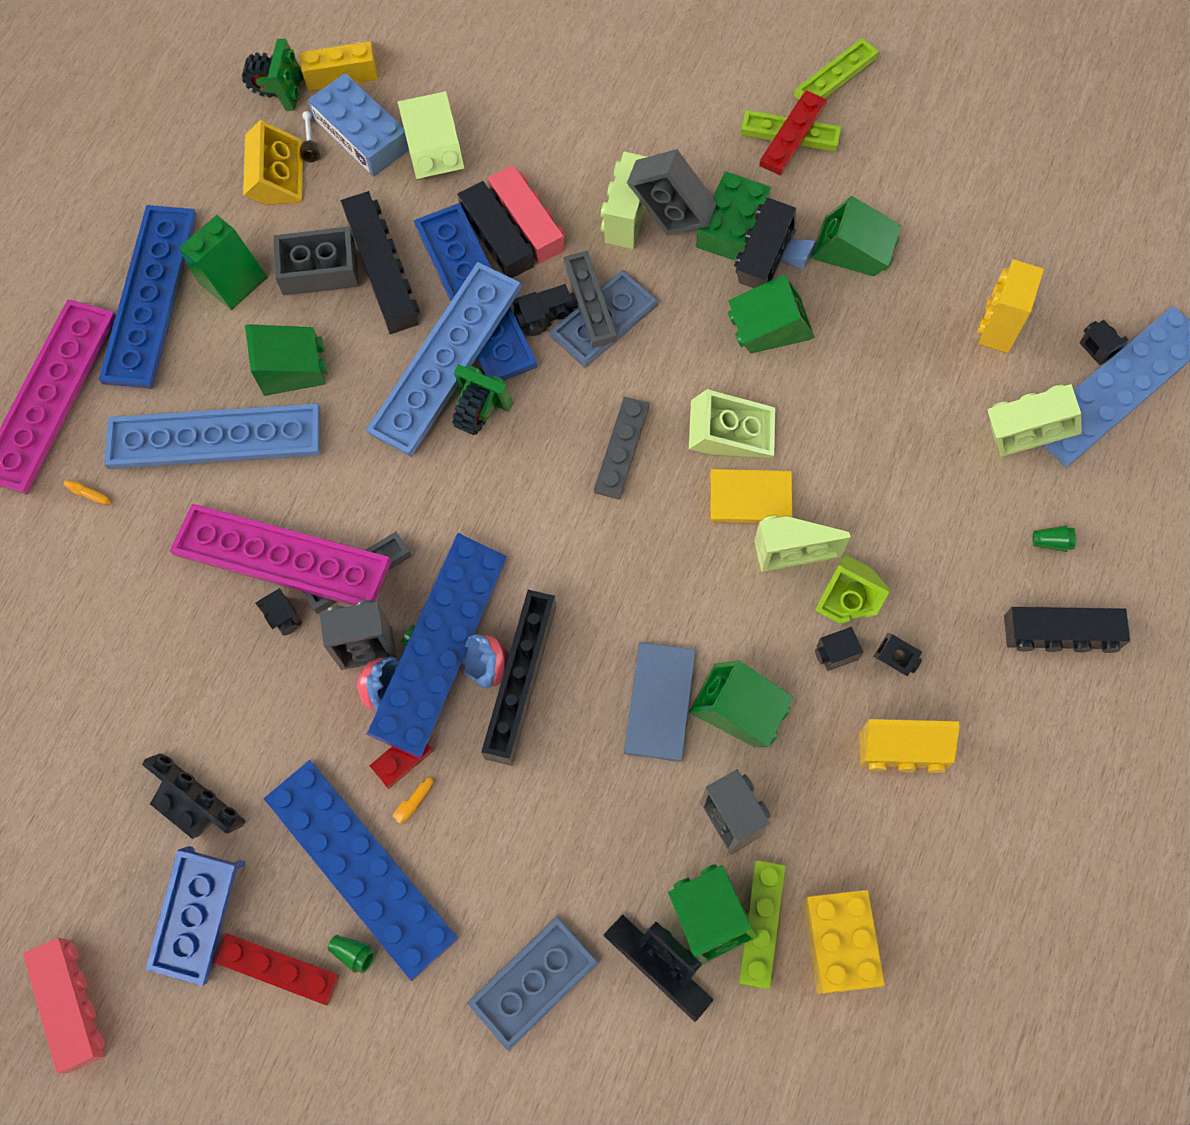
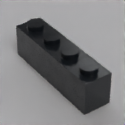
(496, 230)
(1066, 628)

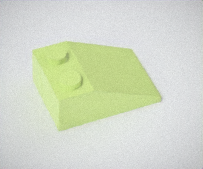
(431, 135)
(731, 426)
(796, 542)

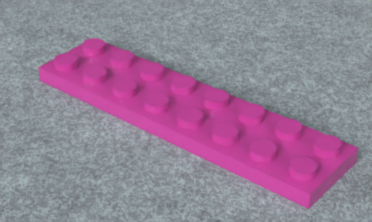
(50, 392)
(280, 556)

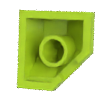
(852, 592)

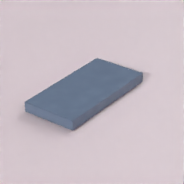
(626, 305)
(659, 702)
(532, 983)

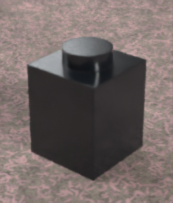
(838, 649)

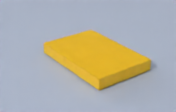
(749, 495)

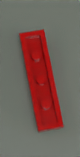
(792, 132)
(276, 969)

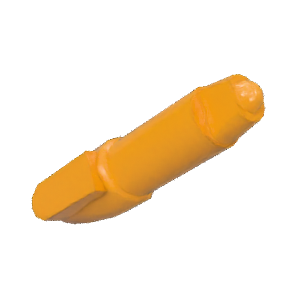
(82, 490)
(407, 808)

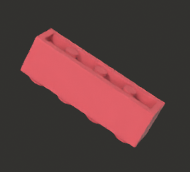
(528, 213)
(64, 1005)

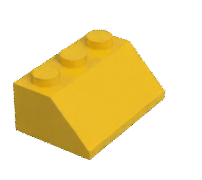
(328, 63)
(272, 165)
(908, 745)

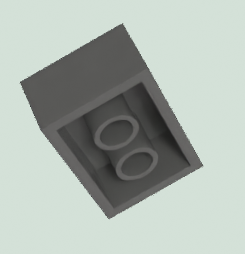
(672, 192)
(315, 260)
(357, 634)
(735, 811)

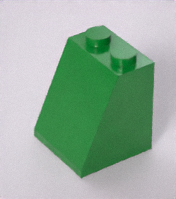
(857, 238)
(222, 262)
(770, 316)
(285, 357)
(742, 703)
(711, 914)

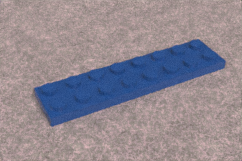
(454, 254)
(148, 298)
(436, 646)
(361, 870)

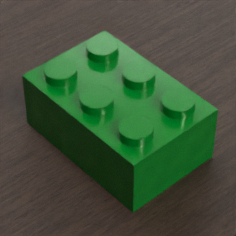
(733, 215)

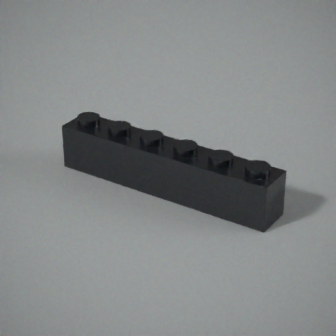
(379, 262)
(519, 678)

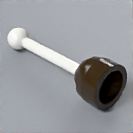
(309, 149)

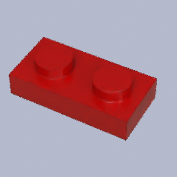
(396, 764)

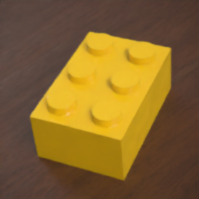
(1009, 305)
(843, 942)

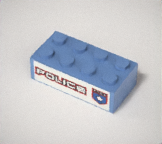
(359, 124)

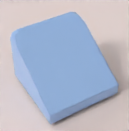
(798, 252)

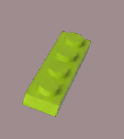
(839, 70)
(766, 126)
(764, 915)

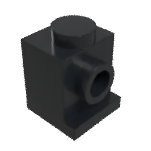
(557, 303)
(530, 314)
(1102, 341)
(279, 612)
(909, 661)

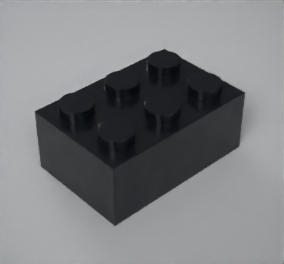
(765, 243)

